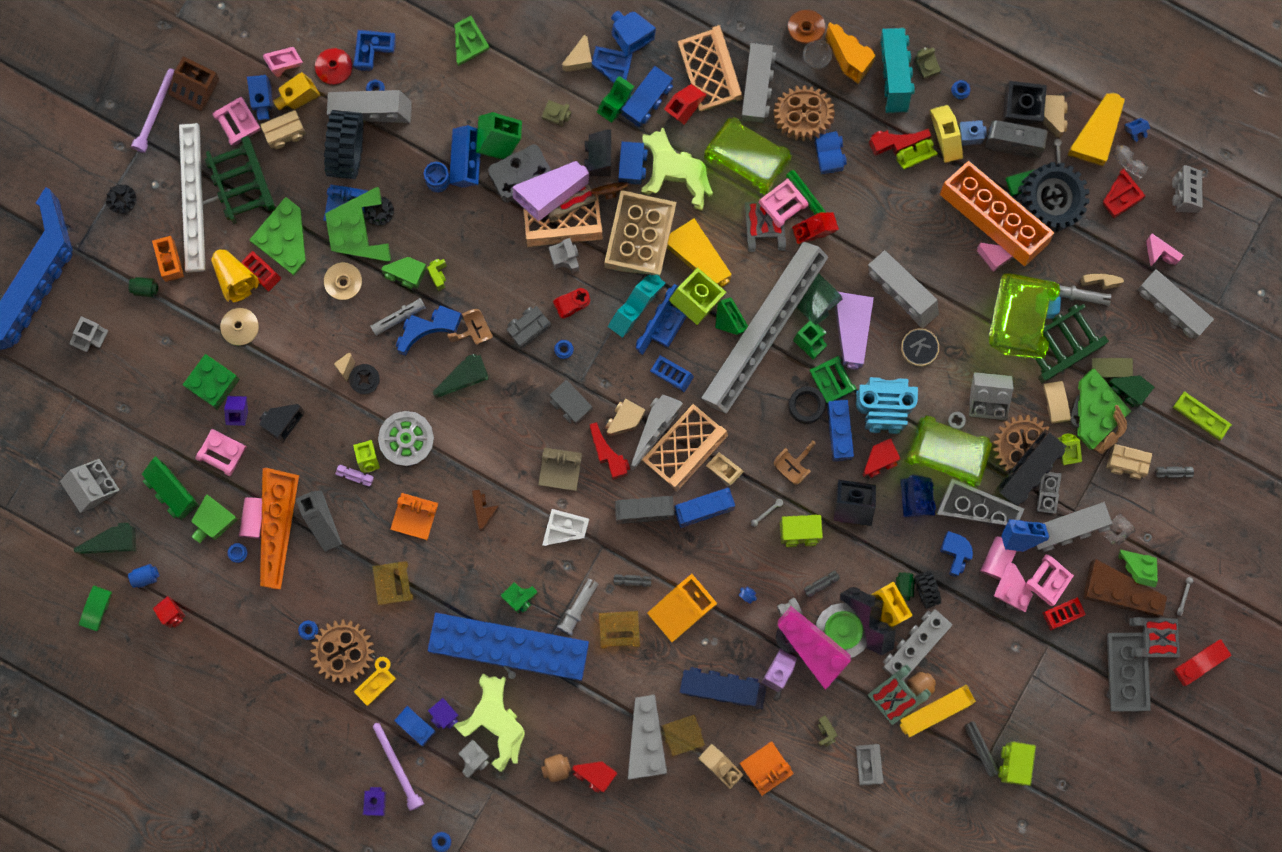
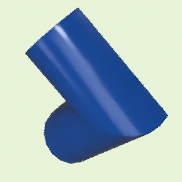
(370, 42)

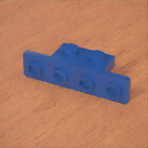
(663, 325)

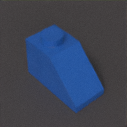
(415, 726)

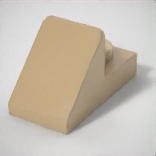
(724, 469)

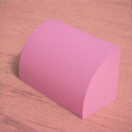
(251, 518)
(997, 559)

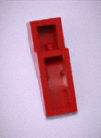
(884, 141)
(617, 465)
(1202, 662)

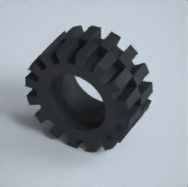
(927, 589)

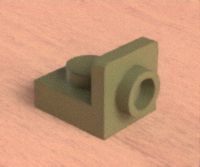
(927, 63)
(556, 113)
(826, 728)

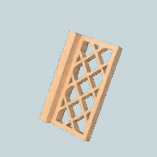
(723, 59)
(556, 236)
(697, 458)

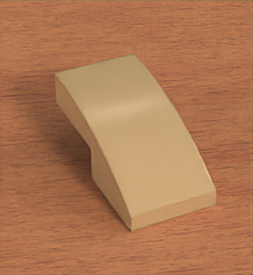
(1105, 280)
(1057, 402)

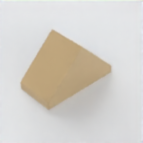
(579, 57)

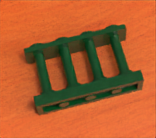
(258, 183)
(1079, 352)

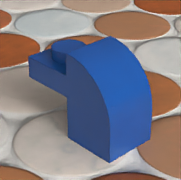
(959, 548)

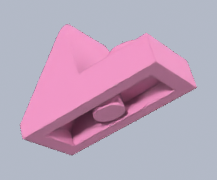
(282, 60)
(1157, 248)

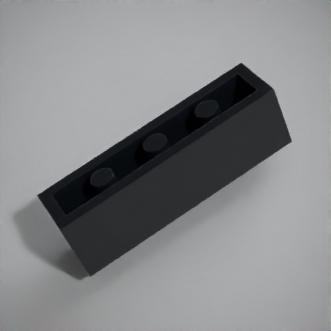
(1031, 467)

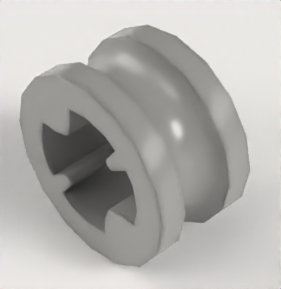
(959, 415)

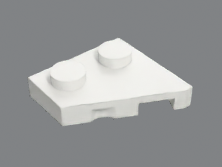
(564, 527)

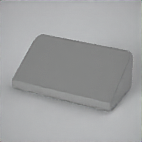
(869, 764)

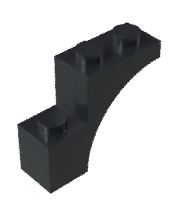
(879, 635)

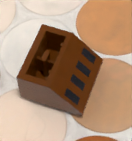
(193, 83)

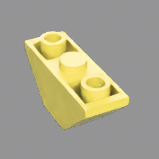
(947, 133)

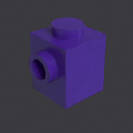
(236, 410)
(443, 715)
(374, 802)

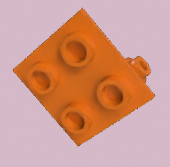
(414, 516)
(766, 768)

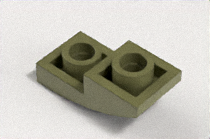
(1113, 367)

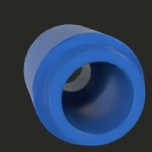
(143, 576)

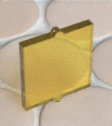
(683, 735)

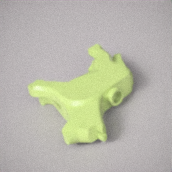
(676, 168)
(497, 720)

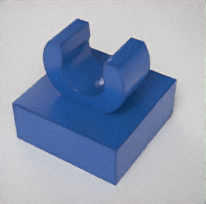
(1137, 126)

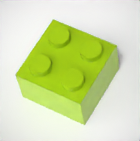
(697, 296)
(800, 530)
(1017, 763)

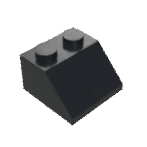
(1024, 103)
(599, 153)
(281, 420)
(855, 502)

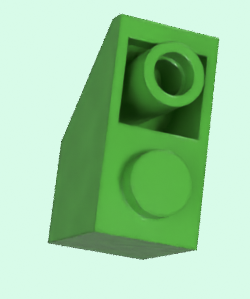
(405, 270)

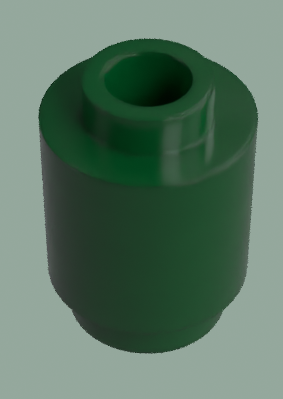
(143, 287)
(905, 585)

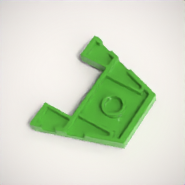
(348, 228)

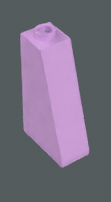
(551, 189)
(853, 324)
(779, 670)

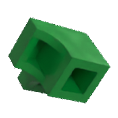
(811, 339)
(518, 597)

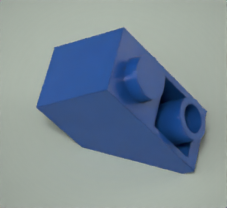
(1023, 535)

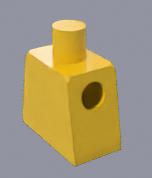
(296, 92)

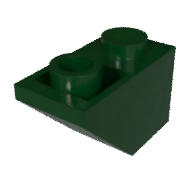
(1132, 388)

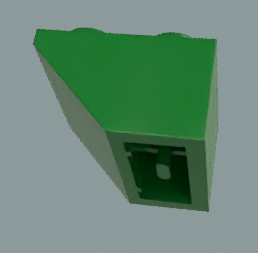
(498, 135)

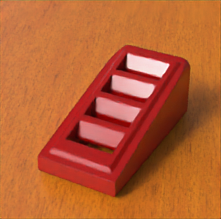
(269, 279)
(1050, 620)

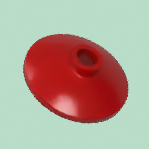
(336, 74)

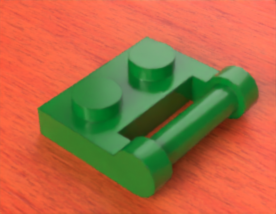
(827, 383)

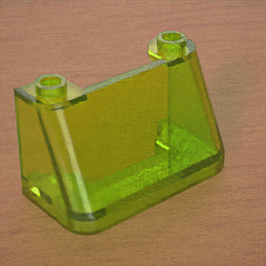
(748, 154)
(1022, 315)
(949, 451)

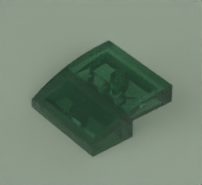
(818, 300)

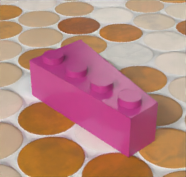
(817, 650)

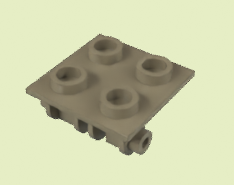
(560, 469)

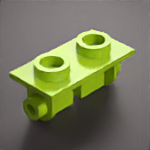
(910, 157)

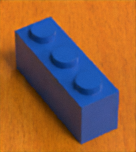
(647, 97)
(464, 159)
(840, 430)

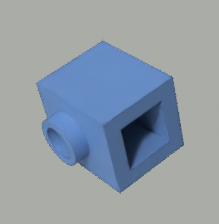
(972, 132)

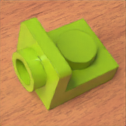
(437, 277)
(1073, 449)
(366, 456)

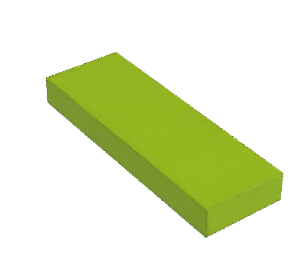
(1202, 416)

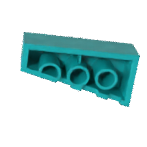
(896, 69)

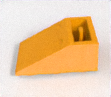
(851, 55)
(682, 608)

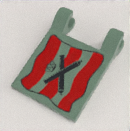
(895, 697)

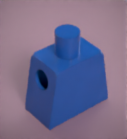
(631, 31)
(260, 87)

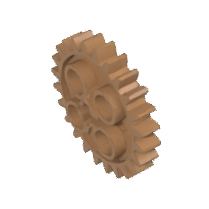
(804, 113)
(1006, 448)
(334, 635)

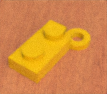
(376, 683)

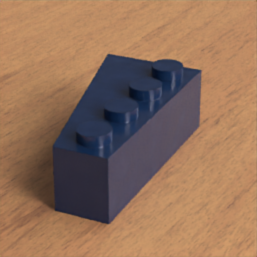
(723, 688)

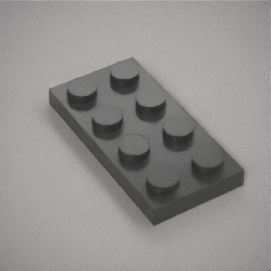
(1127, 674)

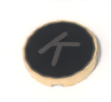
(920, 347)

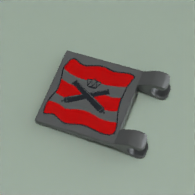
(761, 225)
(1159, 637)

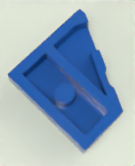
(611, 63)

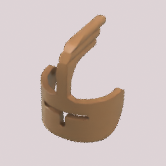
(479, 321)
(1112, 438)
(783, 466)

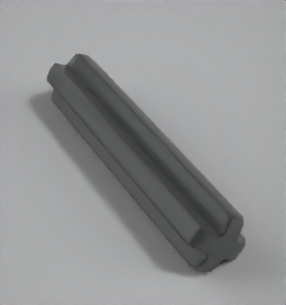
(981, 749)

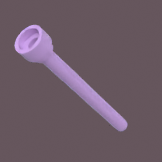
(140, 143)
(413, 800)

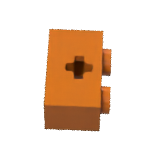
(167, 258)

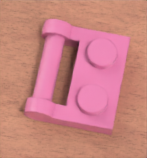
(242, 117)
(779, 198)
(223, 446)
(1055, 582)

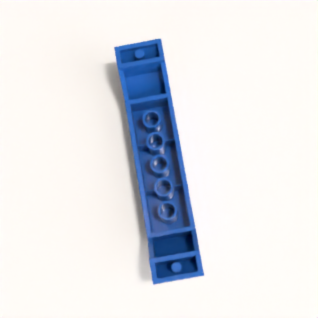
(37, 272)

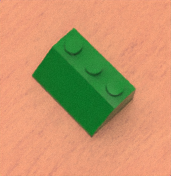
(168, 489)

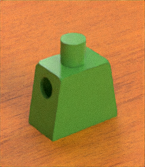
(211, 520)

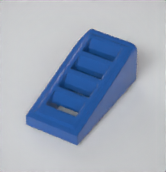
(684, 383)

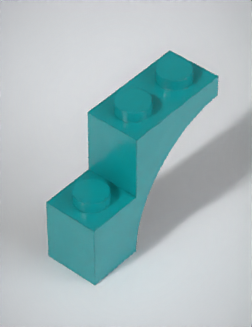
(635, 305)

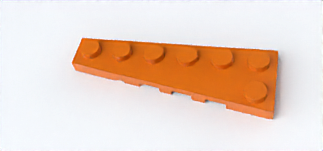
(277, 512)

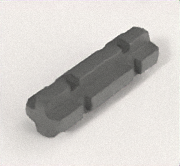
(1174, 472)
(632, 580)
(821, 583)

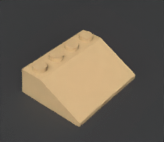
(639, 234)

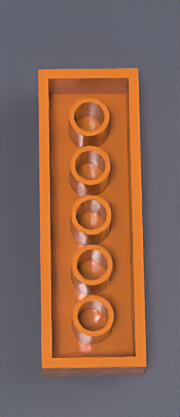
(996, 213)

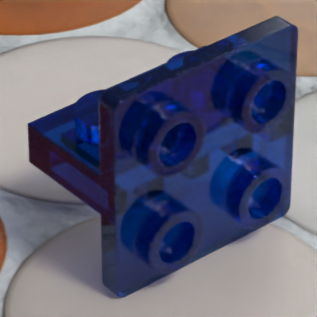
(917, 496)

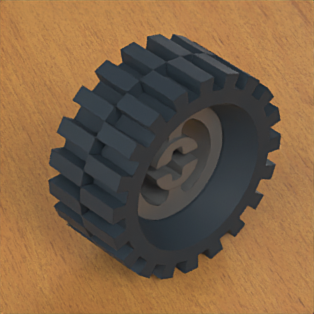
(343, 144)
(1054, 181)

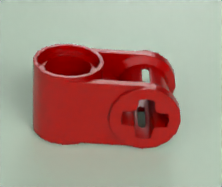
(570, 303)

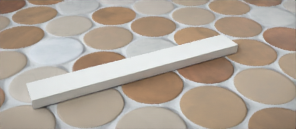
(192, 198)

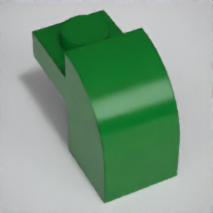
(613, 103)

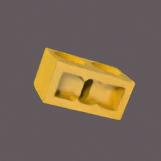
(894, 607)

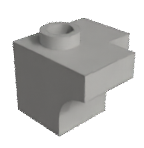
(564, 255)
(87, 333)
(474, 758)

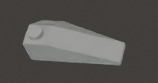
(660, 417)

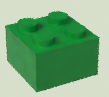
(211, 381)

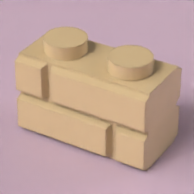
(283, 130)
(1129, 461)

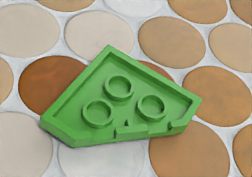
(283, 237)
(1097, 409)

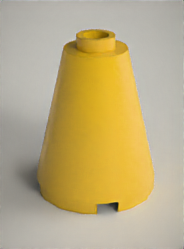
(234, 278)

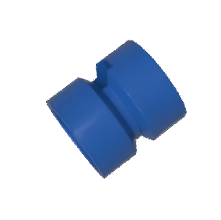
(436, 177)

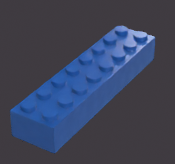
(508, 647)

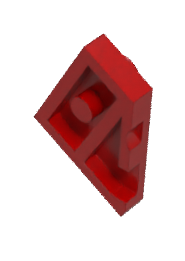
(1122, 195)

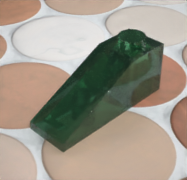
(464, 375)
(115, 539)

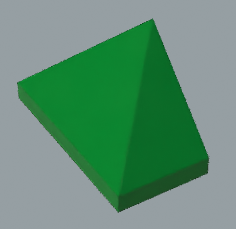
(729, 317)

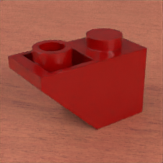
(685, 103)
(815, 227)
(880, 457)
(169, 612)
(596, 773)

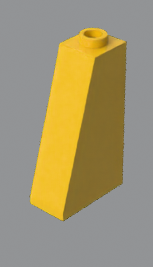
(1098, 134)
(696, 251)
(937, 711)

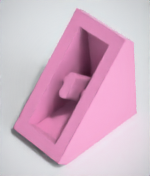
(994, 255)

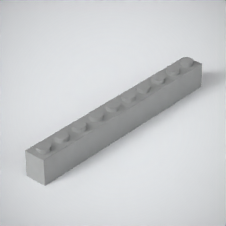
(765, 327)

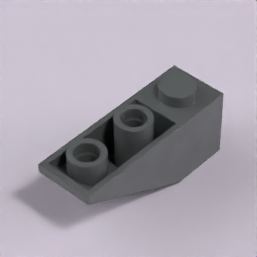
(319, 519)

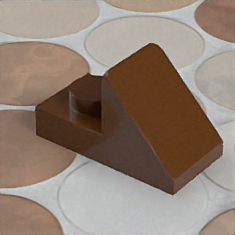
(483, 514)

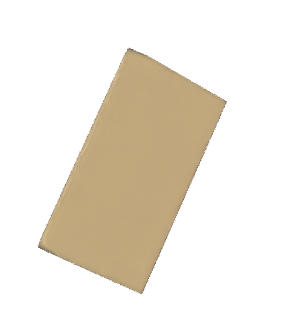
(345, 365)

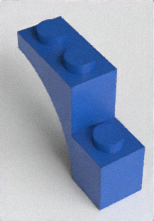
(415, 328)

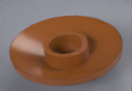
(806, 19)

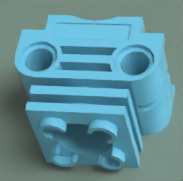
(886, 405)

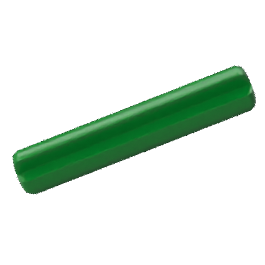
(813, 203)

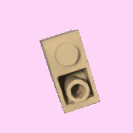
(1054, 114)
(626, 419)
(720, 766)

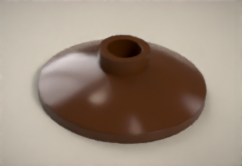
(609, 190)

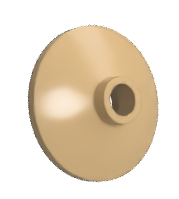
(340, 272)
(241, 335)

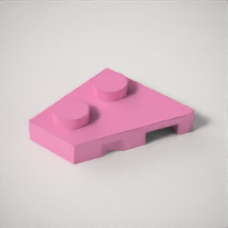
(1013, 589)

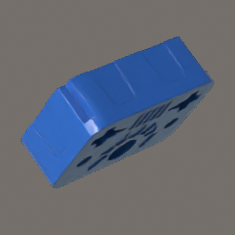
(704, 507)

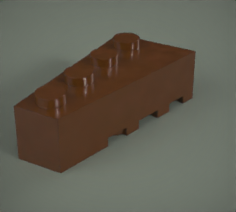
(1121, 591)

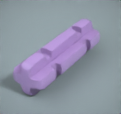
(354, 475)

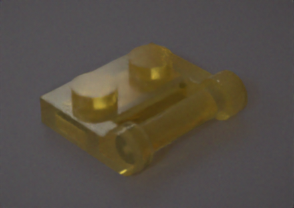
(386, 585)
(619, 622)

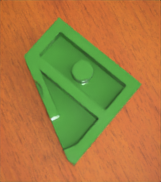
(469, 40)
(1141, 567)

